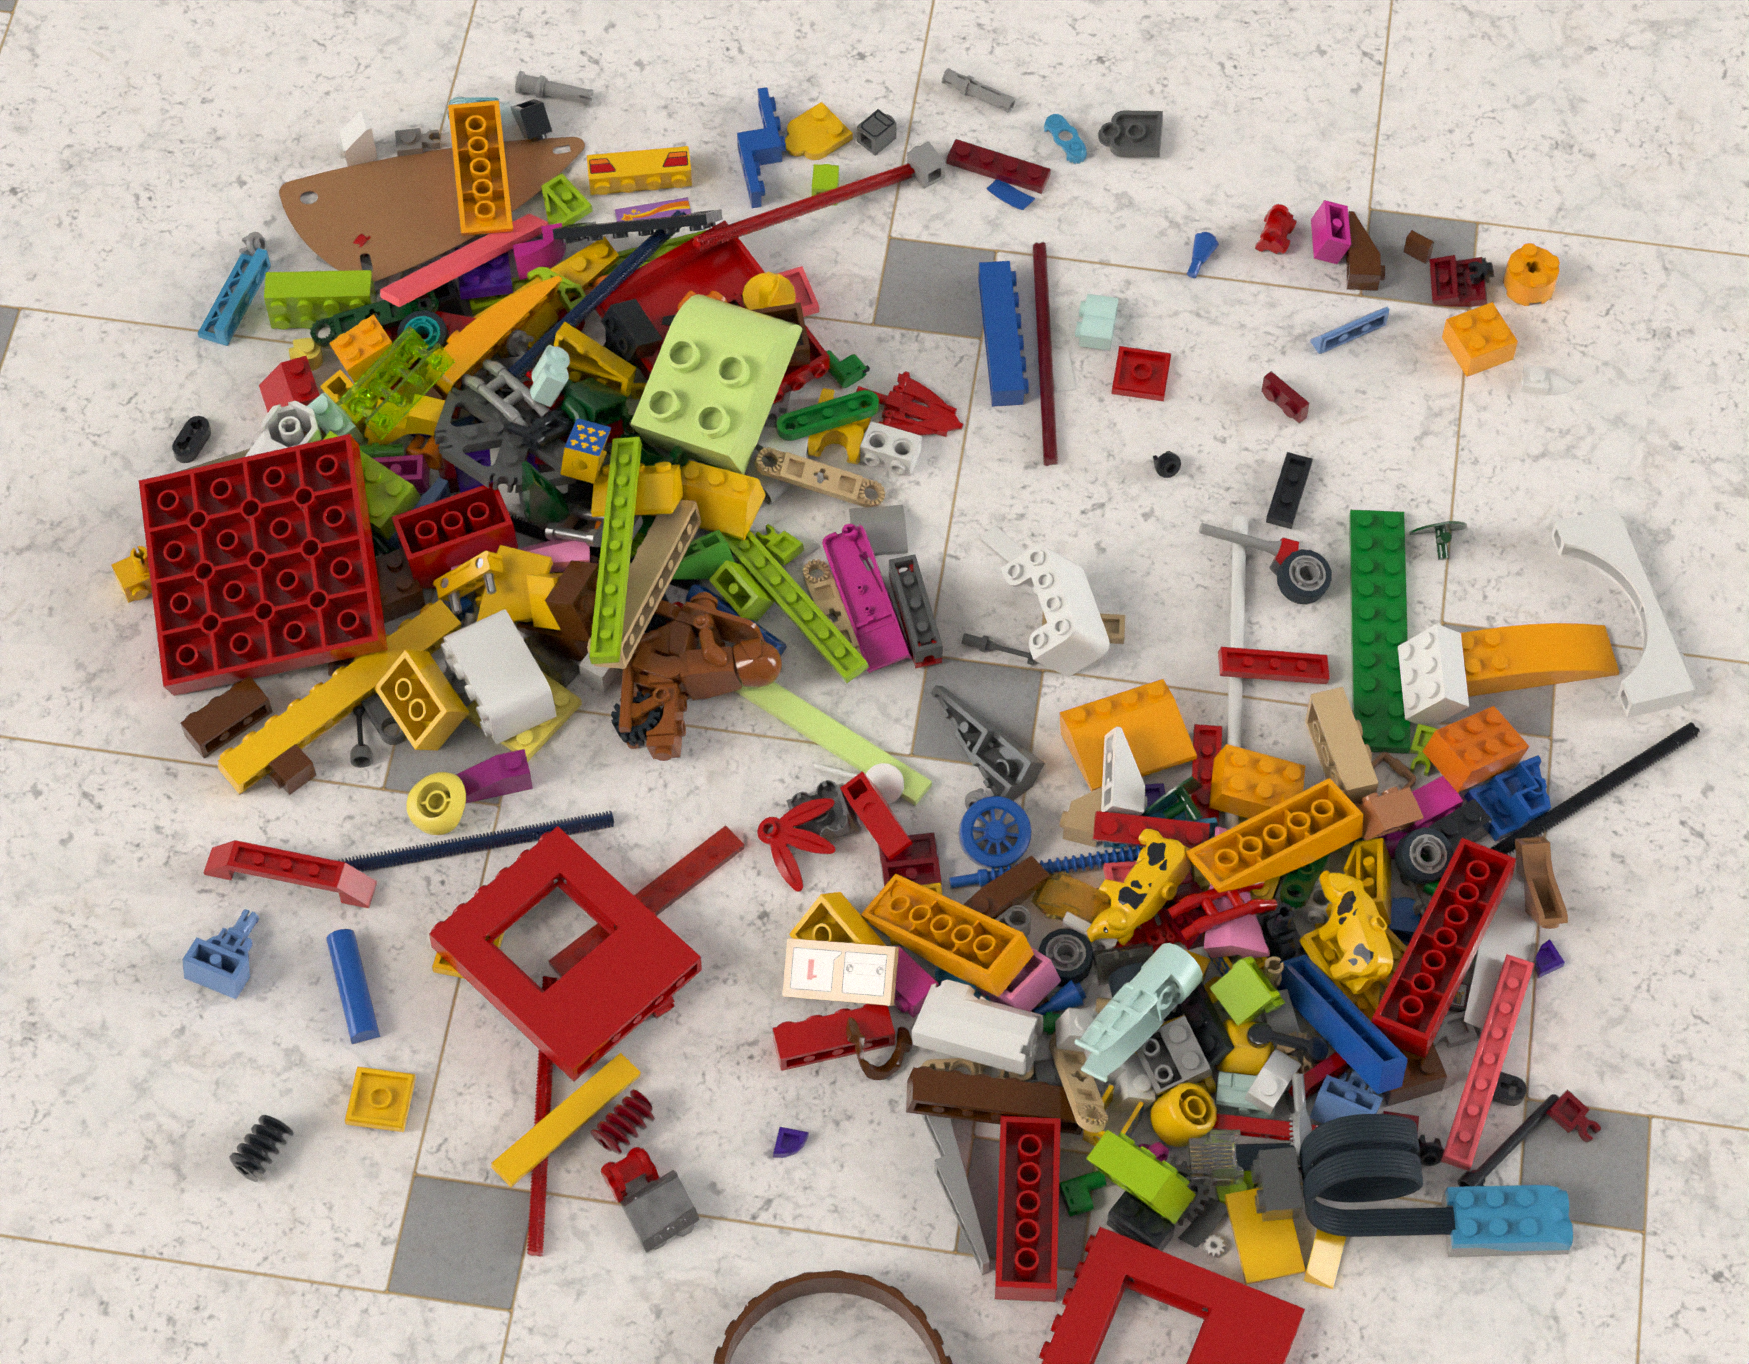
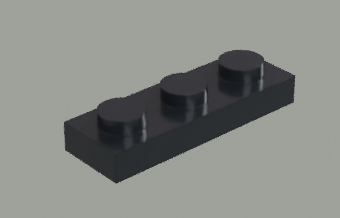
(1289, 490)
(1207, 1025)

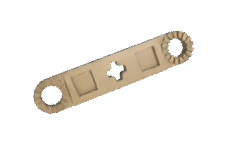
(838, 482)
(827, 598)
(1079, 1088)

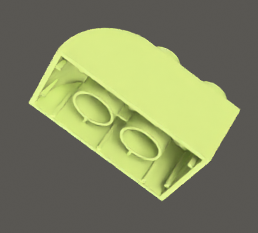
(715, 382)

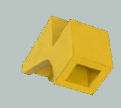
(419, 420)

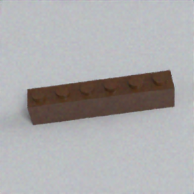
(985, 1098)

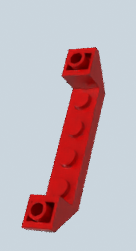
(291, 867)

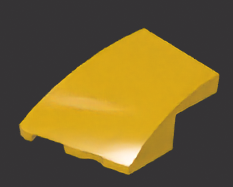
(512, 585)

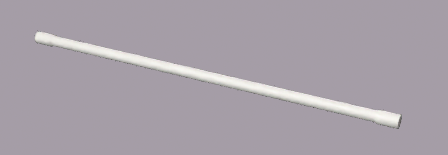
(1239, 525)

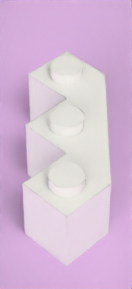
(1129, 1079)

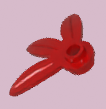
(785, 834)

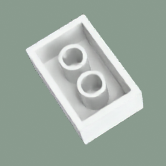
(1433, 676)

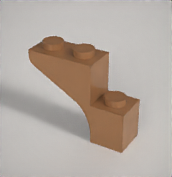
(1541, 890)

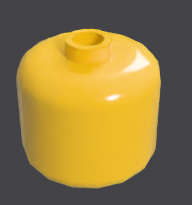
(1244, 1057)
(1183, 1114)

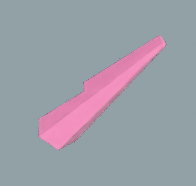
(561, 552)
(1238, 936)

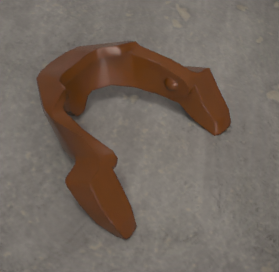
(881, 1072)

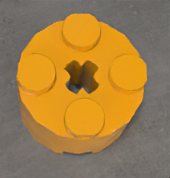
(1531, 275)

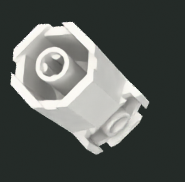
(285, 427)
(977, 1028)

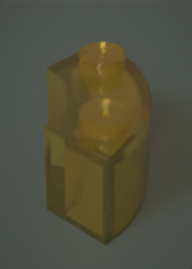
(1065, 894)

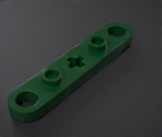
(388, 316)
(1303, 880)

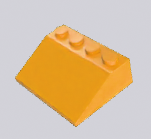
(1148, 722)

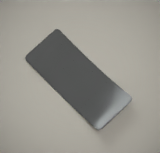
(1204, 1224)

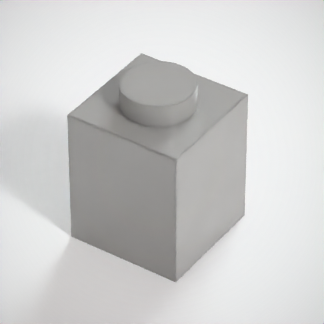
(927, 164)

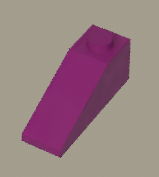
(497, 776)

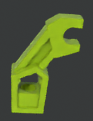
(565, 287)

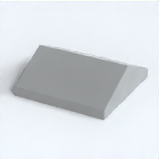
(884, 528)

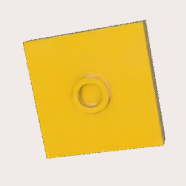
(380, 1099)

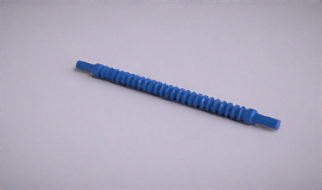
(983, 876)

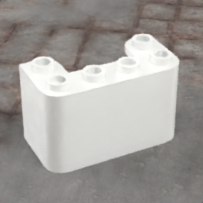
(1074, 625)
(499, 676)

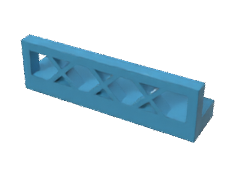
(239, 301)

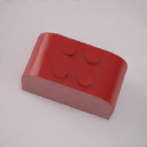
(453, 532)

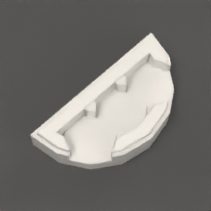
(1080, 925)

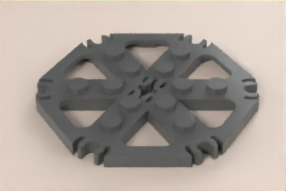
(493, 434)

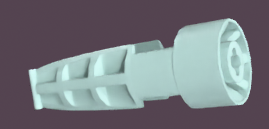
(1139, 1009)

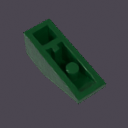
(542, 499)

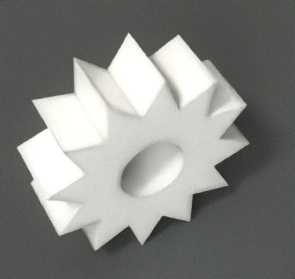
(1213, 1251)

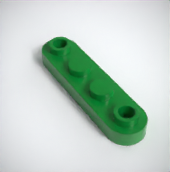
(827, 415)

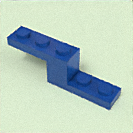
(760, 147)

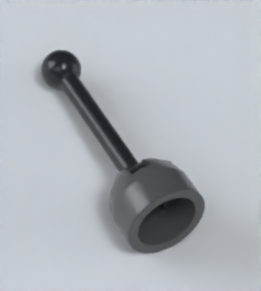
(361, 754)

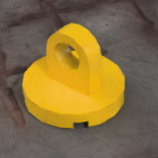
(768, 291)

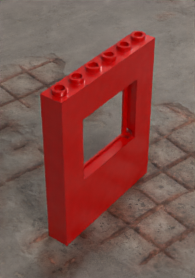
(720, 268)
(600, 995)
(1237, 1329)

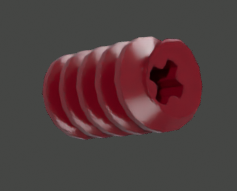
(623, 1122)

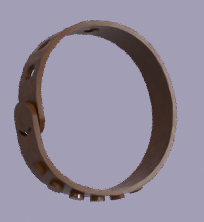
(831, 1282)

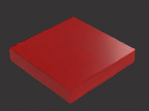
(1141, 373)

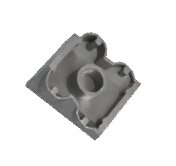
(834, 823)
(660, 1211)

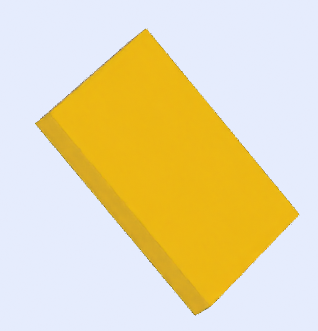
(1264, 1248)

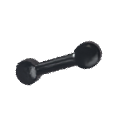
(1314, 1050)

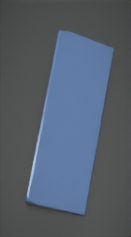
(1350, 330)

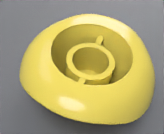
(436, 803)

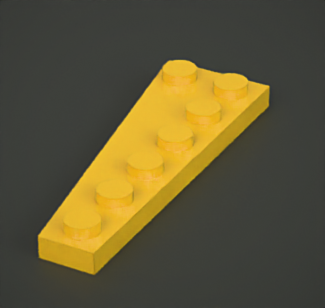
(580, 268)

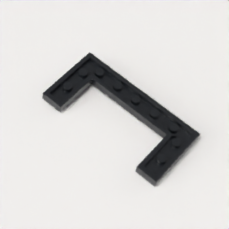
(592, 232)

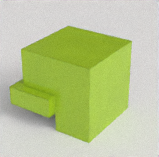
(1246, 992)

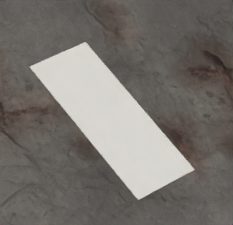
(1507, 934)

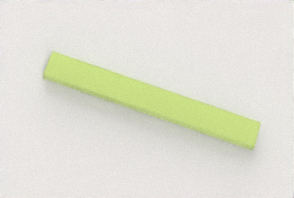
(832, 735)

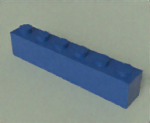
(1001, 333)
(1343, 1025)

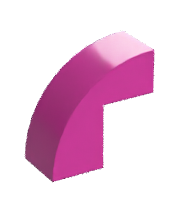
(539, 252)

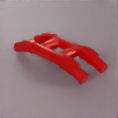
(1215, 917)

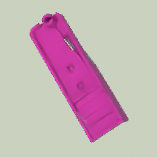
(866, 597)

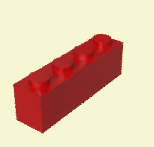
(825, 1037)

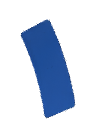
(1010, 194)

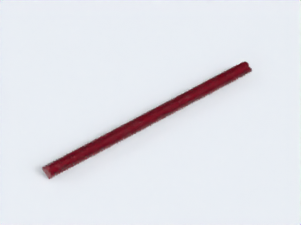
(1044, 354)

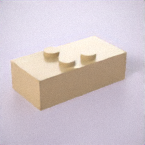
(1340, 744)

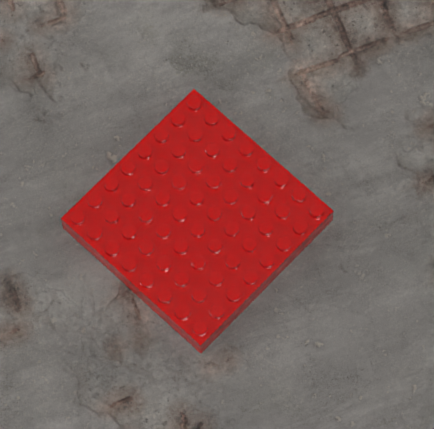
(262, 565)

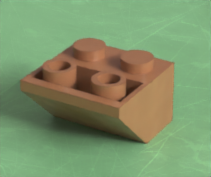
(1389, 812)

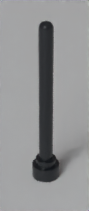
(1478, 1176)

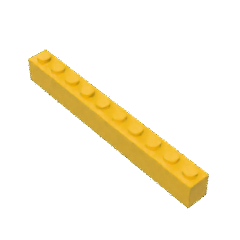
(334, 699)

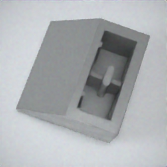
(1173, 1057)

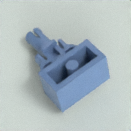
(222, 959)
(1344, 1098)

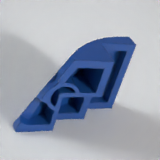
(1513, 798)

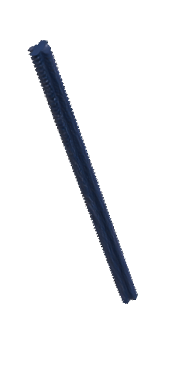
(593, 299)
(478, 842)

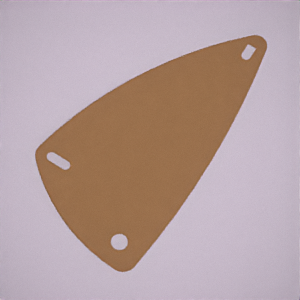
(406, 204)

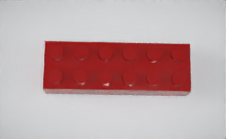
(1027, 1209)

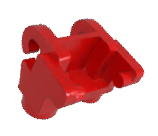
(1277, 227)
(627, 1169)

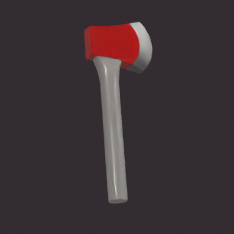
(1280, 549)

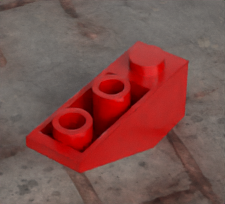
(876, 815)

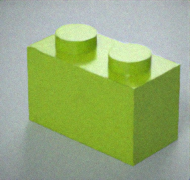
(741, 590)

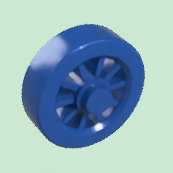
(994, 832)

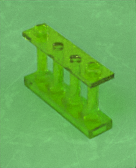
(385, 372)

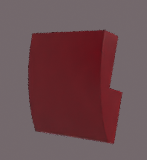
(1452, 283)
(915, 863)

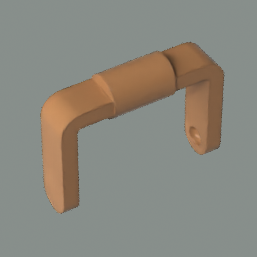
(1397, 766)

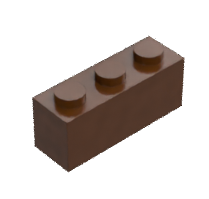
(226, 717)

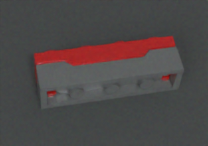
(915, 611)

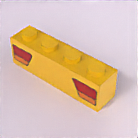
(639, 170)

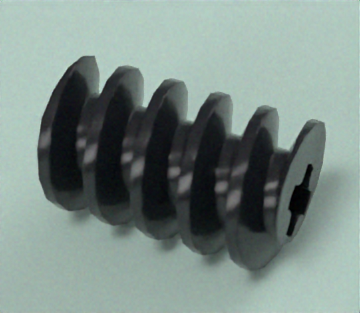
(259, 1145)

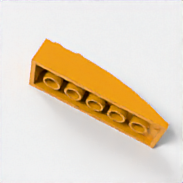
(480, 168)
(490, 332)
(1535, 656)
(1280, 838)
(949, 934)

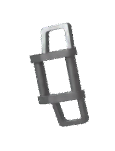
(564, 528)

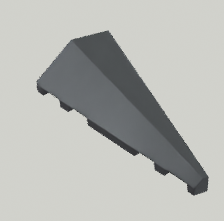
(1001, 760)

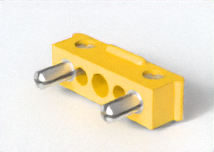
(468, 577)

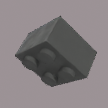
(1278, 1184)

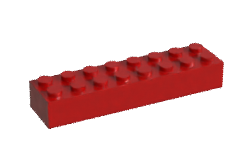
(1443, 946)

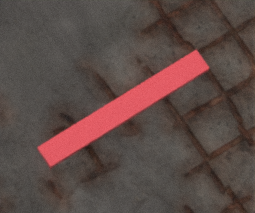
(461, 261)
(1487, 1063)

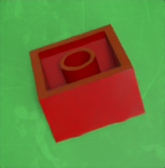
(289, 383)

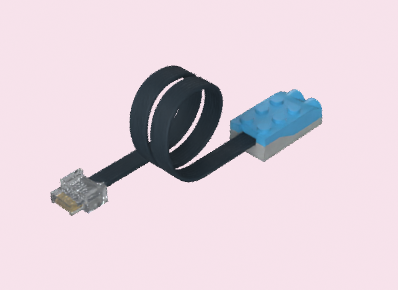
(1377, 1161)

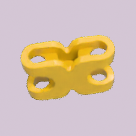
(848, 435)

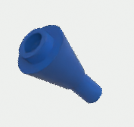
(1203, 247)
(1067, 997)

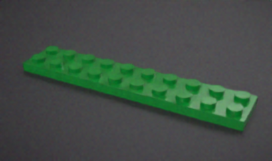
(1378, 627)

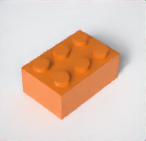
(1475, 748)

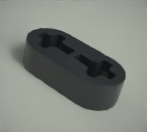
(195, 440)
(1501, 1092)

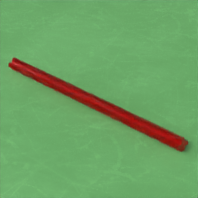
(803, 207)
(539, 1173)

